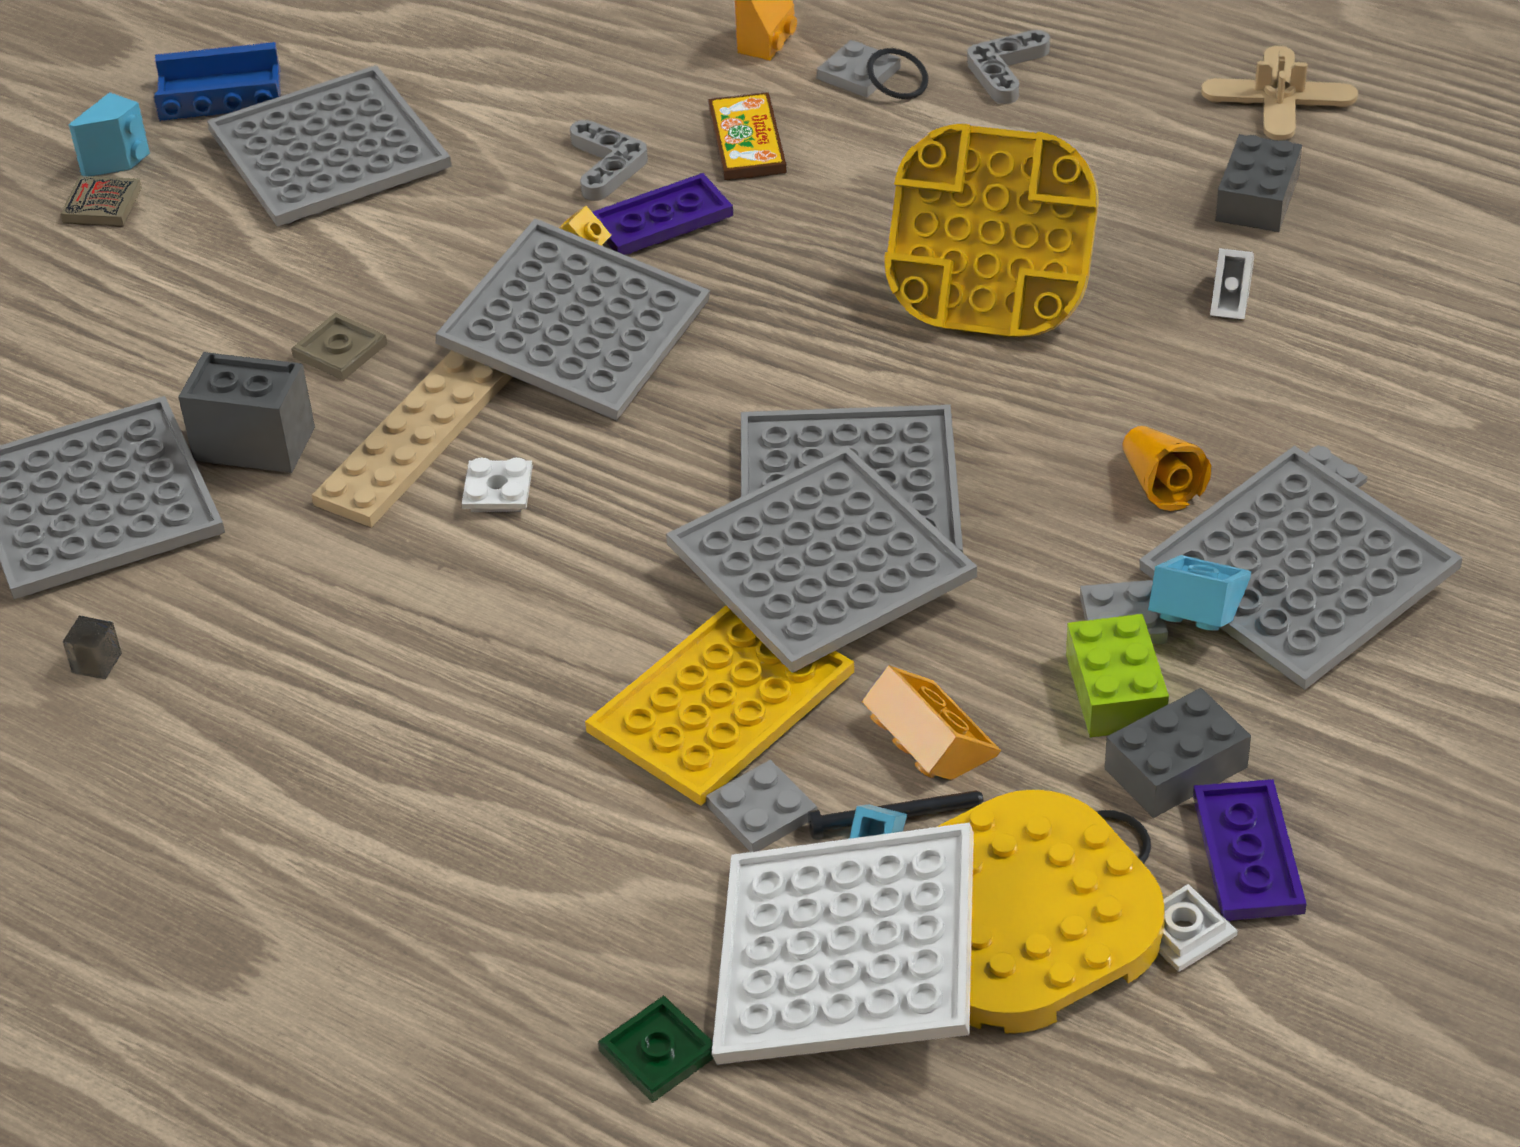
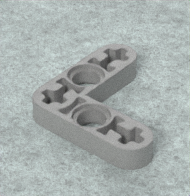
(996, 59)
(624, 154)

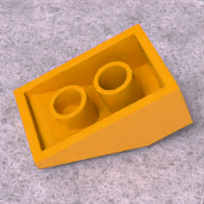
(763, 26)

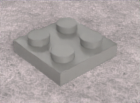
(849, 68)
(1122, 600)
(760, 806)

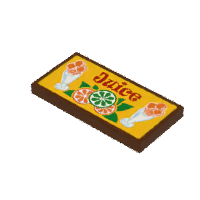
(747, 136)

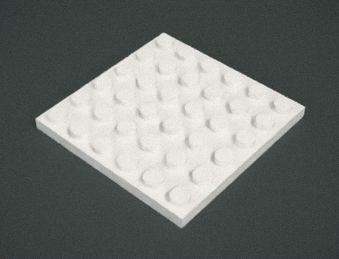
(846, 945)

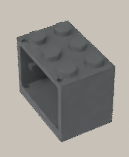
(247, 412)

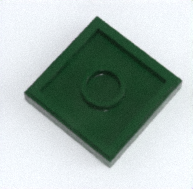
(657, 1048)

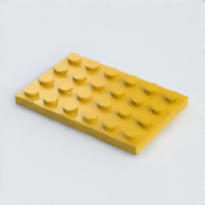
(712, 706)

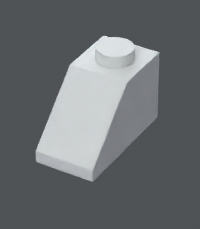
(1232, 284)

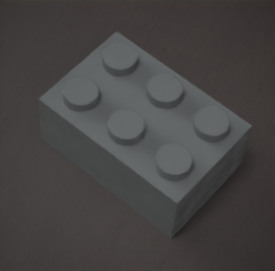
(1258, 182)
(1176, 749)

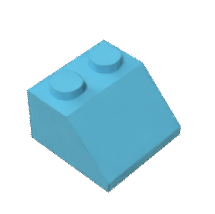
(109, 136)
(1197, 591)

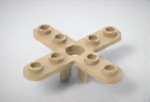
(1279, 107)

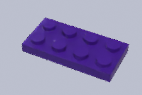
(663, 214)
(1248, 850)

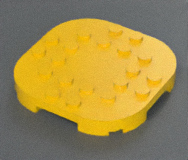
(992, 230)
(1053, 908)

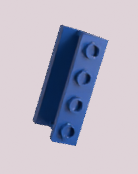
(216, 80)

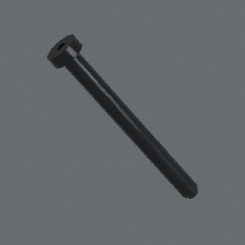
(820, 823)

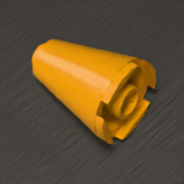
(1166, 467)

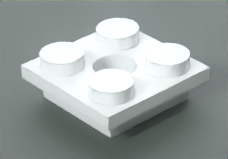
(485, 476)
(1188, 944)

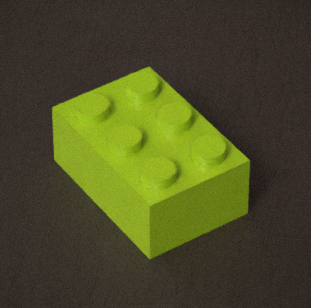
(1114, 672)

